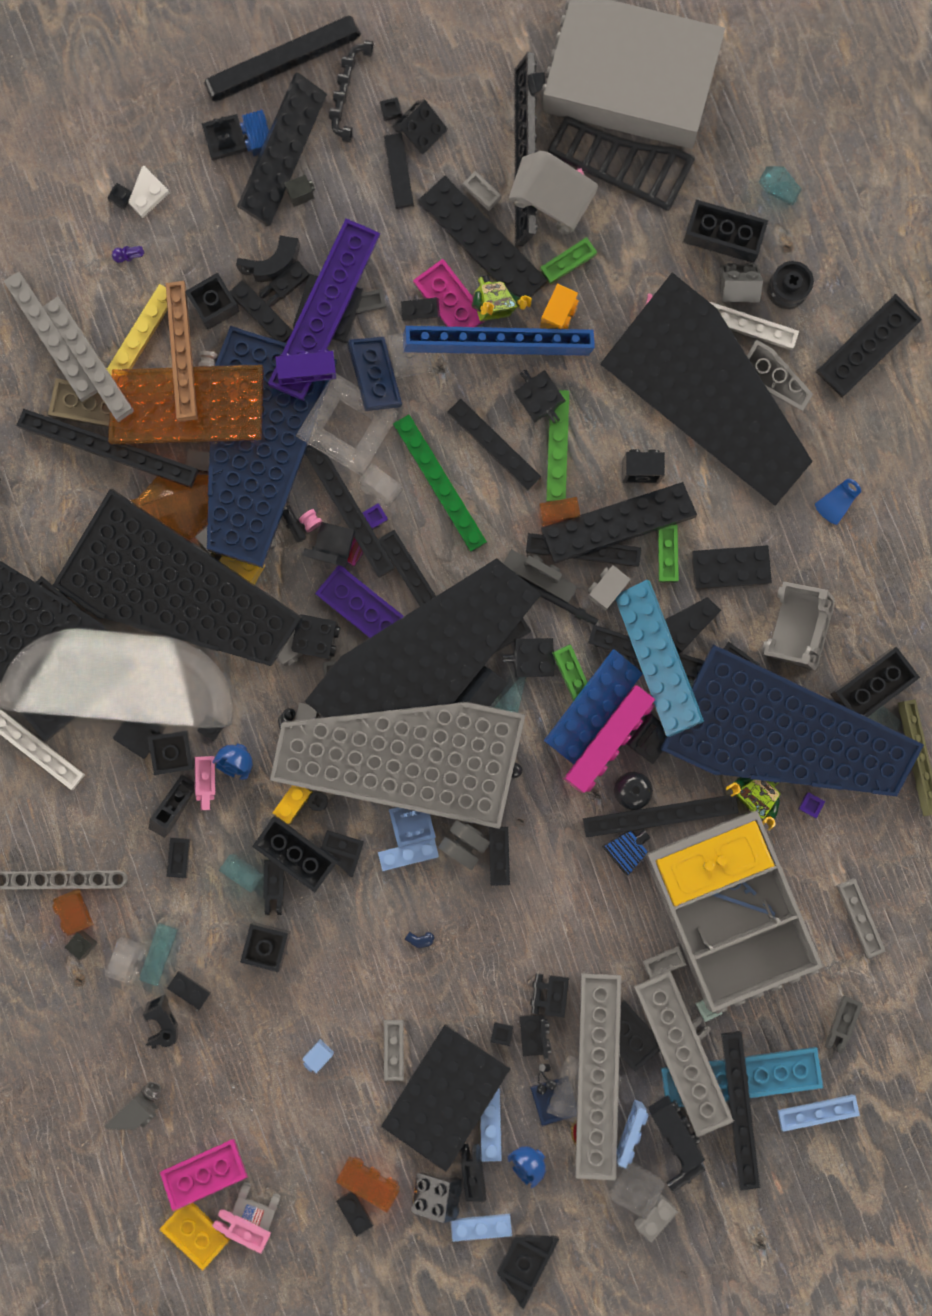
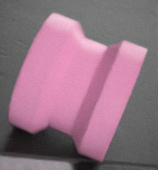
(310, 520)

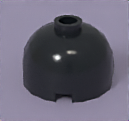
(633, 790)

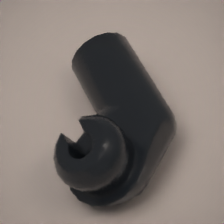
(286, 716)

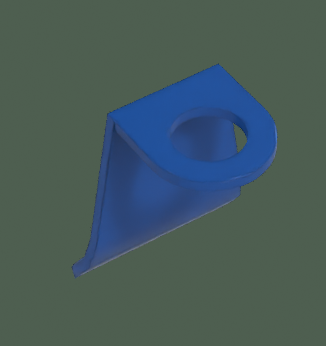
(837, 502)

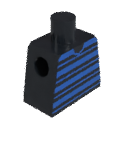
(627, 850)

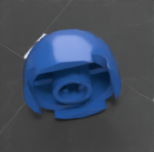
(234, 760)
(528, 1165)

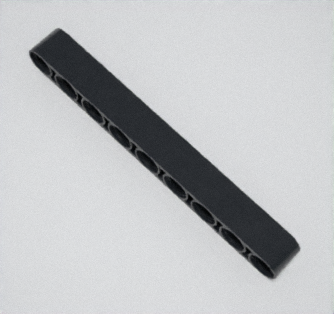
(282, 58)

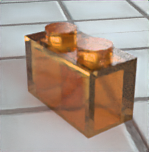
(558, 510)
(72, 912)

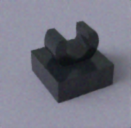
(119, 196)

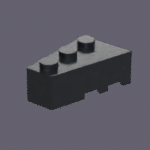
(690, 622)
(677, 1132)

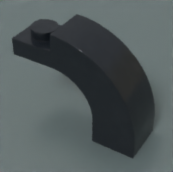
(269, 269)

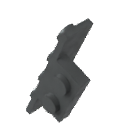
(543, 576)

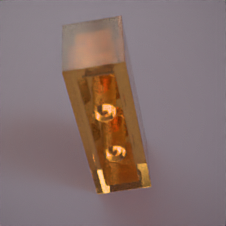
(368, 1183)

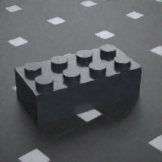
(725, 231)
(876, 683)

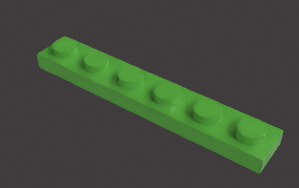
(558, 452)

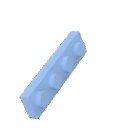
(818, 1112)
(491, 1131)

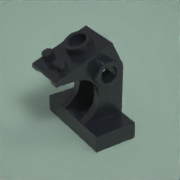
(160, 1011)

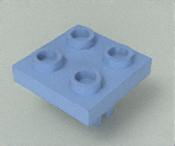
(411, 826)

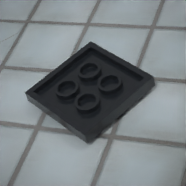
(344, 328)

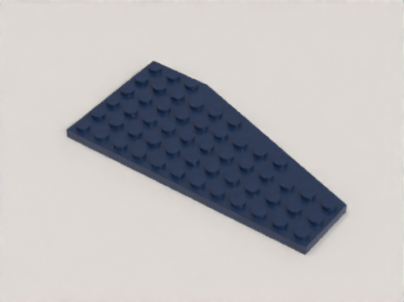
(255, 477)
(786, 733)

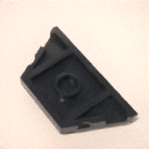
(525, 1264)

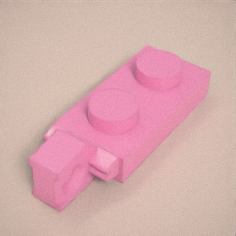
(204, 780)

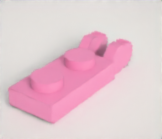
(242, 1231)

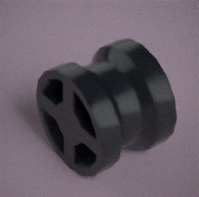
(318, 801)

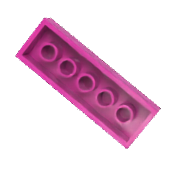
(608, 740)

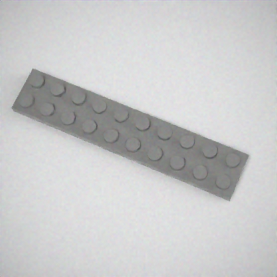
(598, 1076)

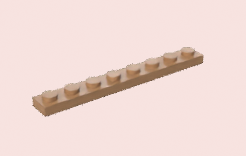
(181, 351)

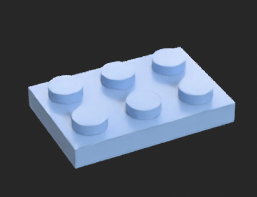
(631, 1133)

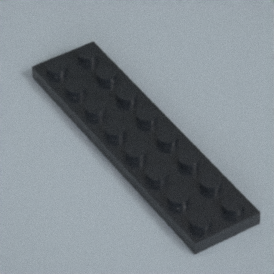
(282, 149)
(481, 239)
(618, 522)

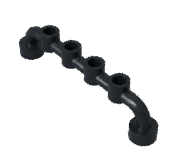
(344, 80)

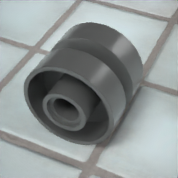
(467, 840)

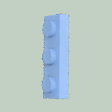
(408, 854)
(481, 1227)

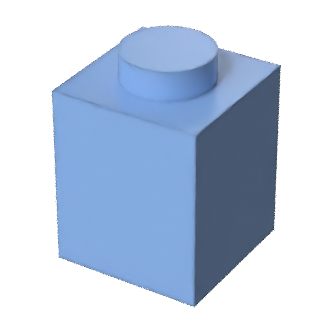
(317, 1056)

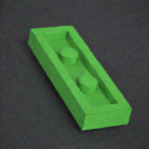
(568, 260)
(668, 554)
(570, 670)

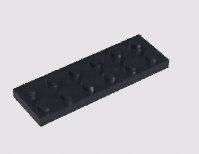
(868, 345)

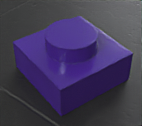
(375, 516)
(811, 805)

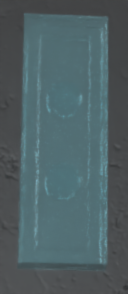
(158, 954)

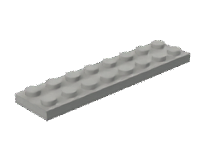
(683, 1054)

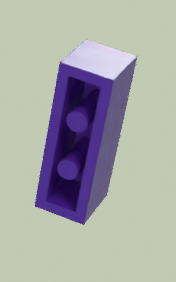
(305, 367)

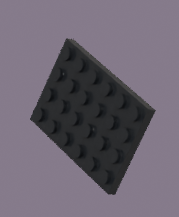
(445, 1097)

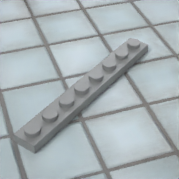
(50, 336)
(88, 359)

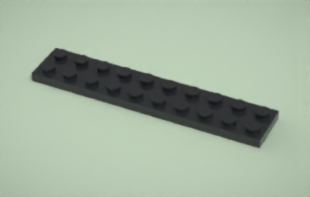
(525, 140)

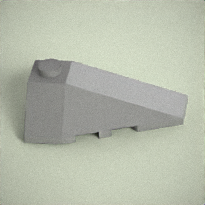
(778, 376)

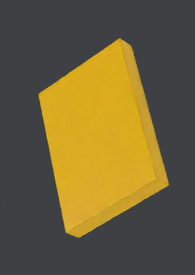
(194, 1235)

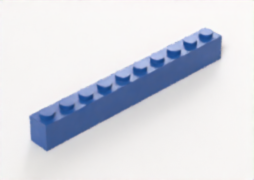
(498, 340)

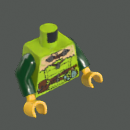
(495, 300)
(758, 796)

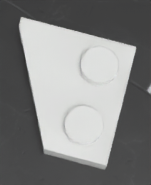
(147, 192)

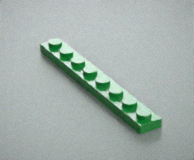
(440, 483)

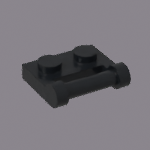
(652, 746)

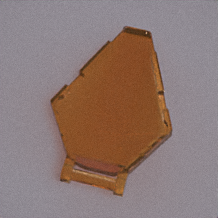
(177, 505)

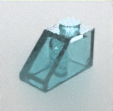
(780, 184)

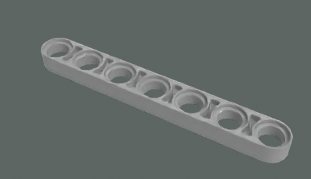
(69, 879)

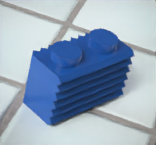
(257, 130)

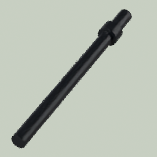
(579, 613)

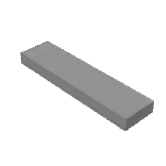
(860, 918)

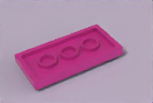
(454, 298)
(203, 1174)

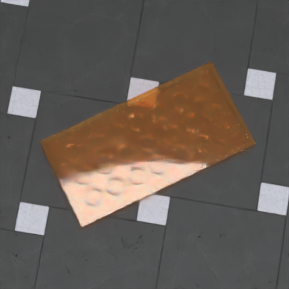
(226, 403)

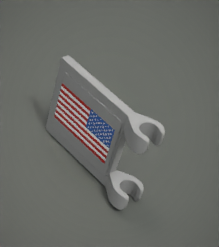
(253, 1211)

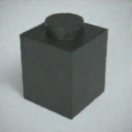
(300, 190)
(81, 945)

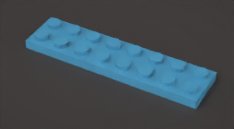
(658, 658)
(766, 1074)

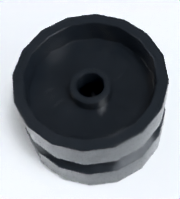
(790, 285)

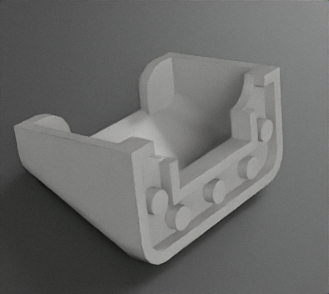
(553, 189)
(800, 625)

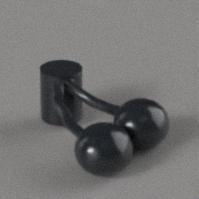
(551, 1084)

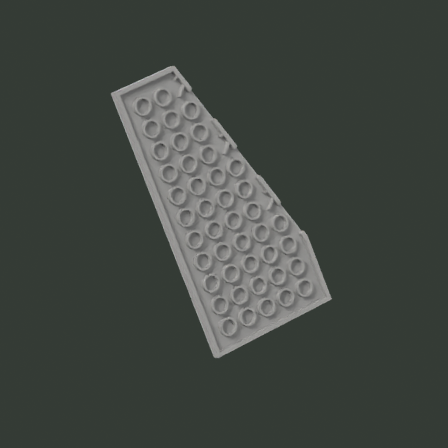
(419, 759)

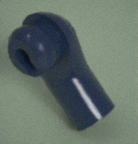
(420, 942)

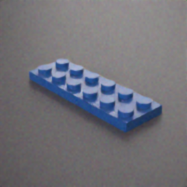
(593, 706)

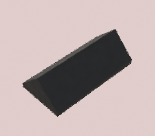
(295, 853)

